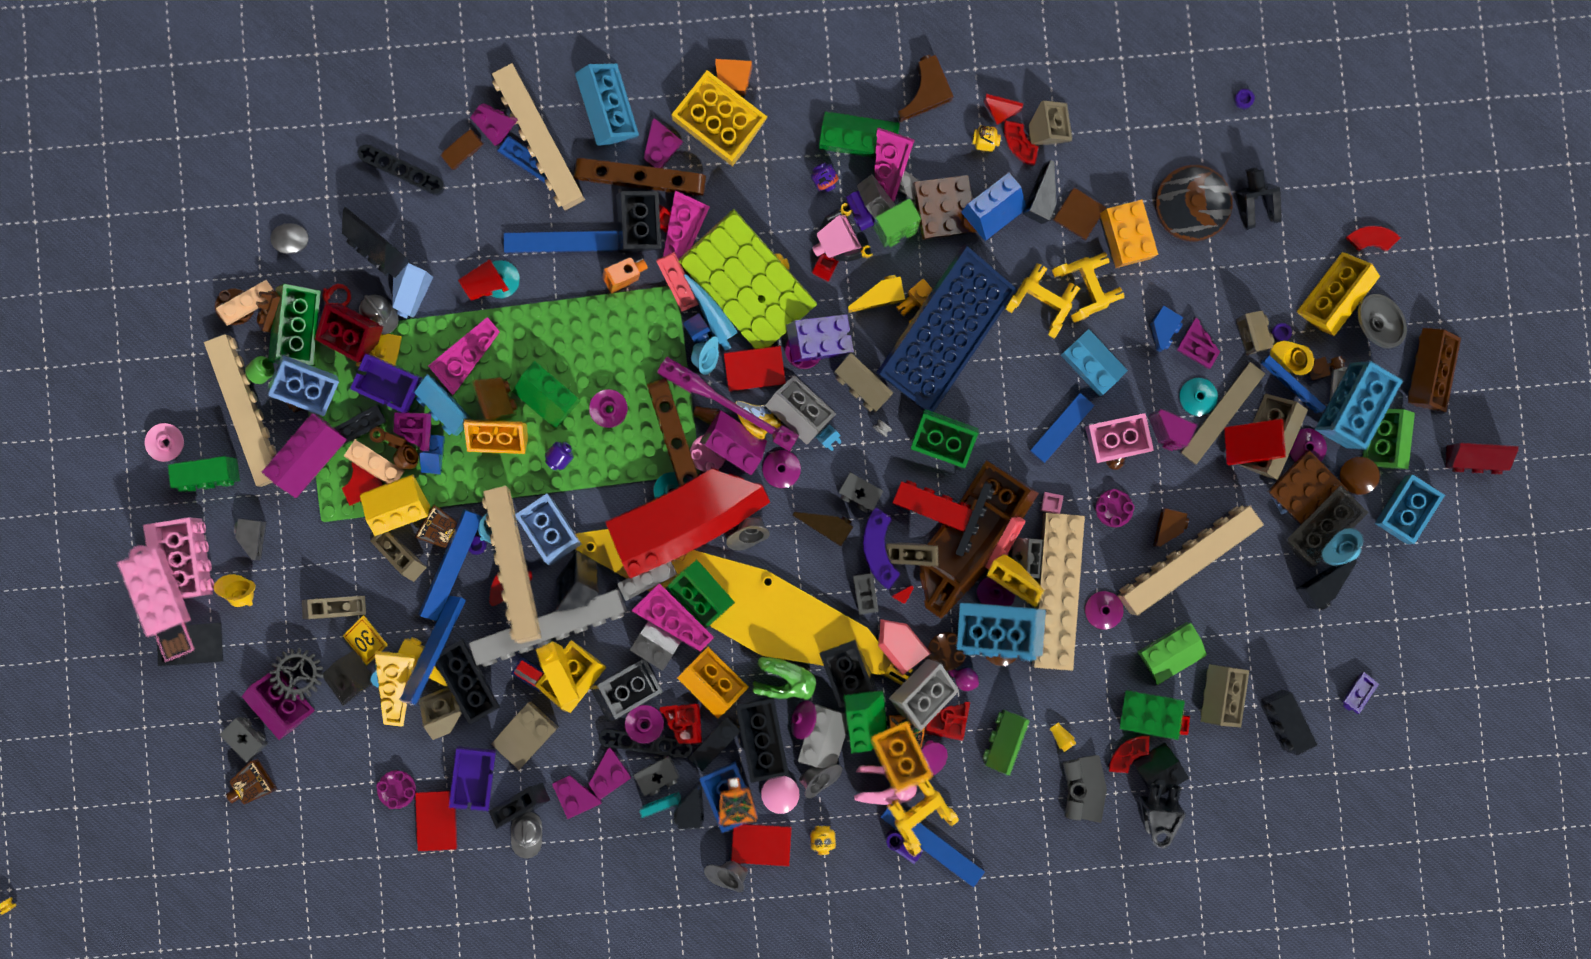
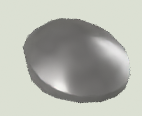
(289, 238)

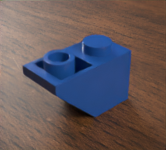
(1164, 326)
(697, 329)

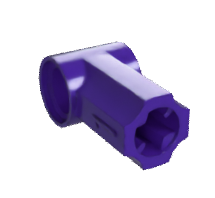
(861, 214)
(900, 848)

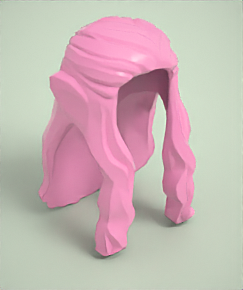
(886, 796)

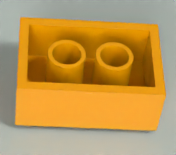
(1129, 233)
(901, 758)

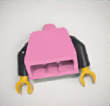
(838, 238)

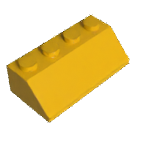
(1338, 293)

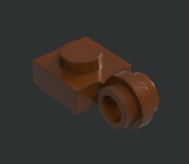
(1321, 367)
(394, 441)

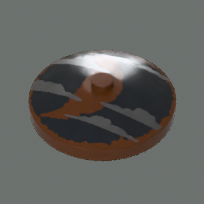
(1193, 203)

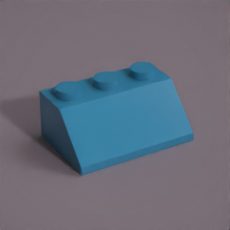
(1094, 363)
(442, 405)

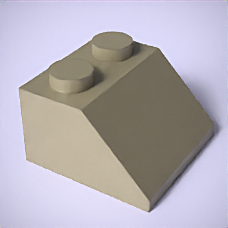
(1255, 332)

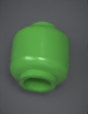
(259, 370)

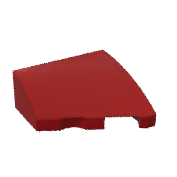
(482, 281)
(684, 722)
(950, 722)

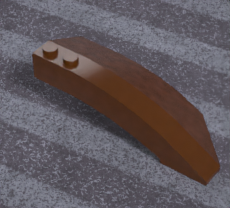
(957, 574)

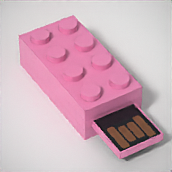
(157, 600)

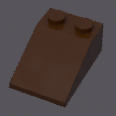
(495, 398)

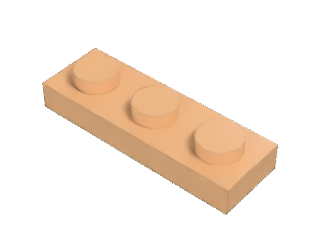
(243, 303)
(373, 462)

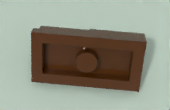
(269, 307)

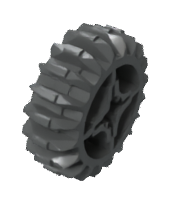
(287, 670)

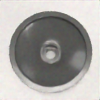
(1382, 321)

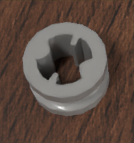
(882, 428)

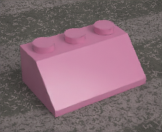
(1119, 438)

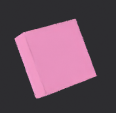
(1051, 503)

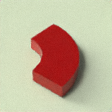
(1019, 144)
(1373, 236)
(1128, 753)

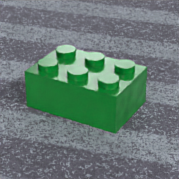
(944, 438)
(204, 474)
(1152, 714)

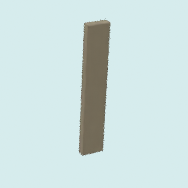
(1222, 413)

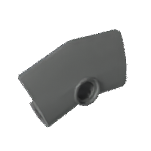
(1091, 800)

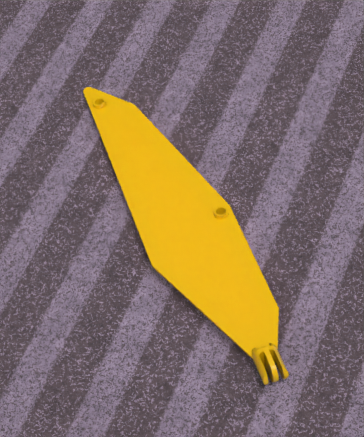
(767, 619)

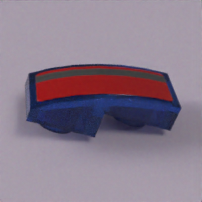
(528, 672)

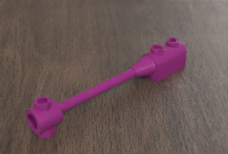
(693, 383)

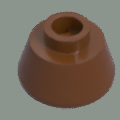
(406, 457)

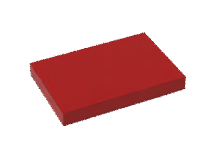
(754, 368)
(1255, 442)
(435, 821)
(761, 844)

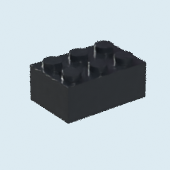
(1288, 722)

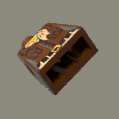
(437, 527)
(250, 783)

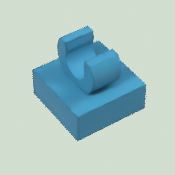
(828, 436)

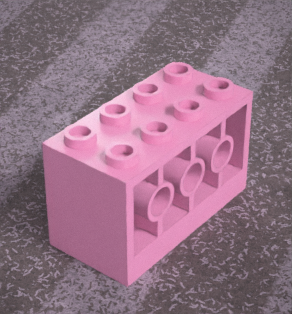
(186, 553)

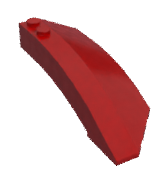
(683, 519)

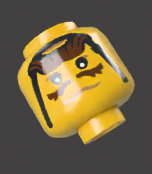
(986, 138)

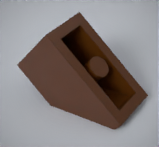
(1170, 525)

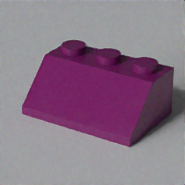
(1171, 430)
(734, 443)
(274, 710)

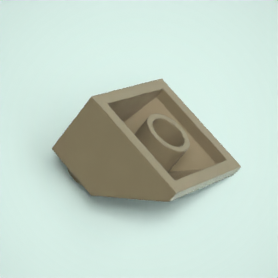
(1050, 124)
(439, 712)

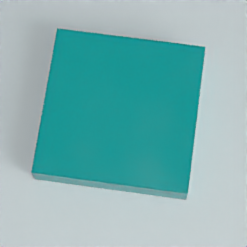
(660, 804)

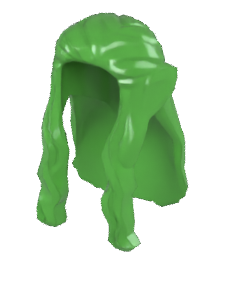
(800, 685)

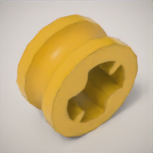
(6, 906)

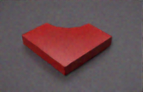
(359, 483)

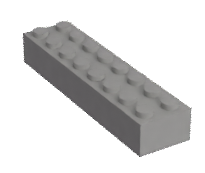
(551, 625)

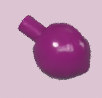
(965, 679)

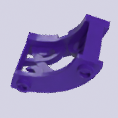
(875, 548)

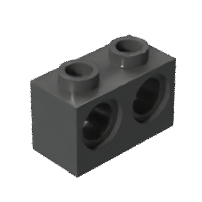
(865, 593)

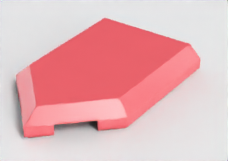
(901, 645)

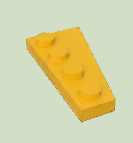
(393, 675)

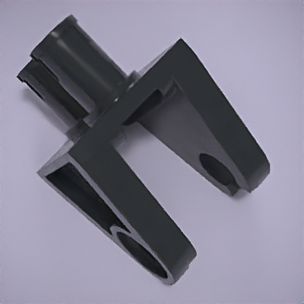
(1255, 188)
(1162, 814)

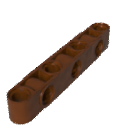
(624, 175)
(672, 429)

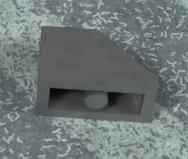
(874, 196)
(250, 536)

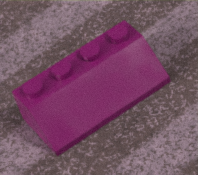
(304, 455)

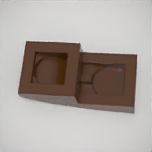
(462, 148)

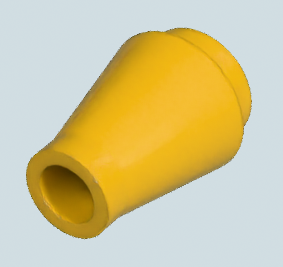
(1063, 737)

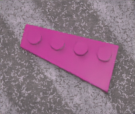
(891, 160)
(684, 224)
(462, 357)
(669, 615)

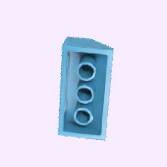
(606, 103)

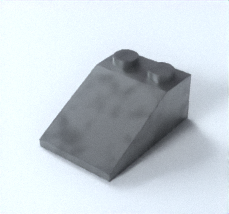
(655, 645)

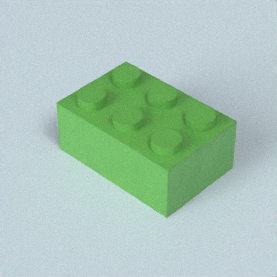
(897, 223)

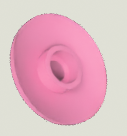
(155, 442)

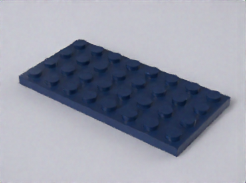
(947, 330)

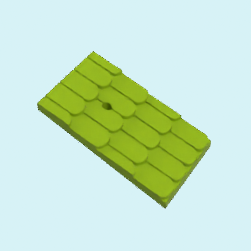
(738, 268)

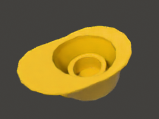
(1293, 357)
(235, 589)

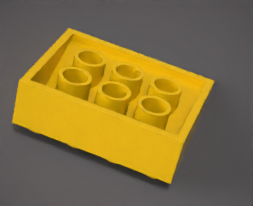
(719, 118)

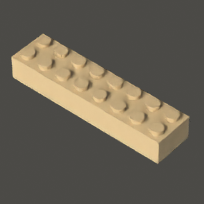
(1189, 560)
(1061, 585)

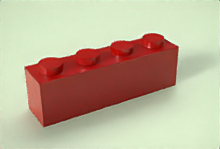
(932, 506)

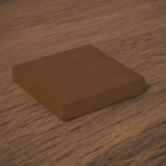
(1079, 214)

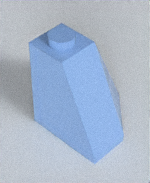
(410, 290)

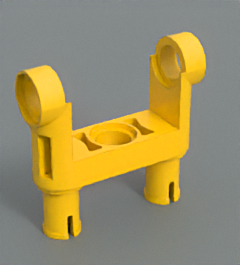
(1032, 286)
(1100, 299)
(906, 821)

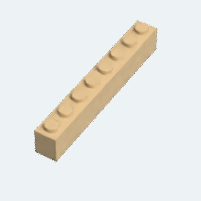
(538, 137)
(241, 405)
(512, 565)

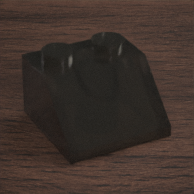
(348, 677)

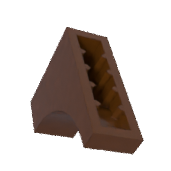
(933, 89)

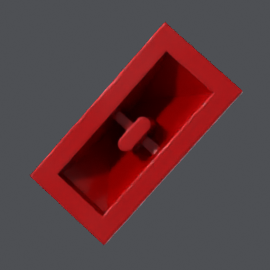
(1001, 108)

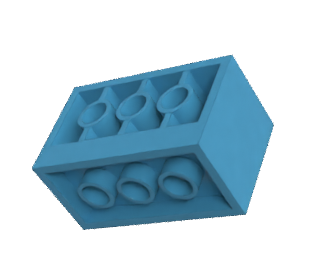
(1358, 405)
(998, 619)

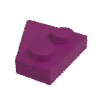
(493, 123)
(660, 145)
(1198, 345)
(414, 428)
(609, 775)
(574, 796)

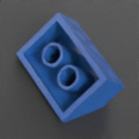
(995, 207)
(717, 782)

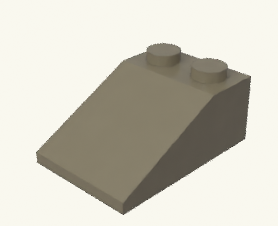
(524, 735)

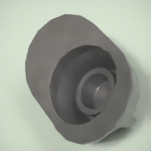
(380, 311)
(748, 534)
(818, 779)
(526, 835)
(728, 875)

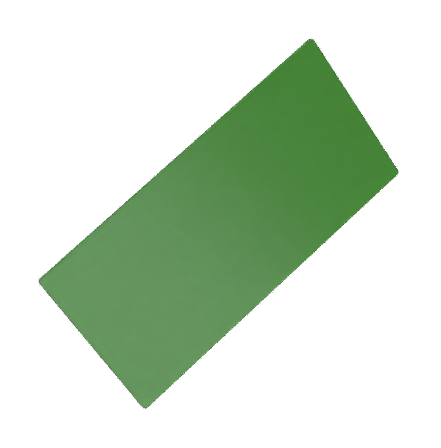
(582, 343)

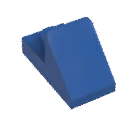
(432, 460)

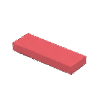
(676, 281)
(1007, 539)

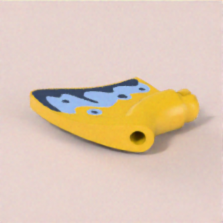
(761, 412)

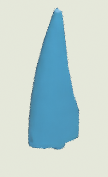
(713, 314)

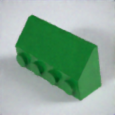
(852, 133)
(295, 324)

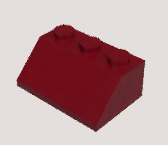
(348, 331)
(1480, 457)

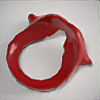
(328, 292)

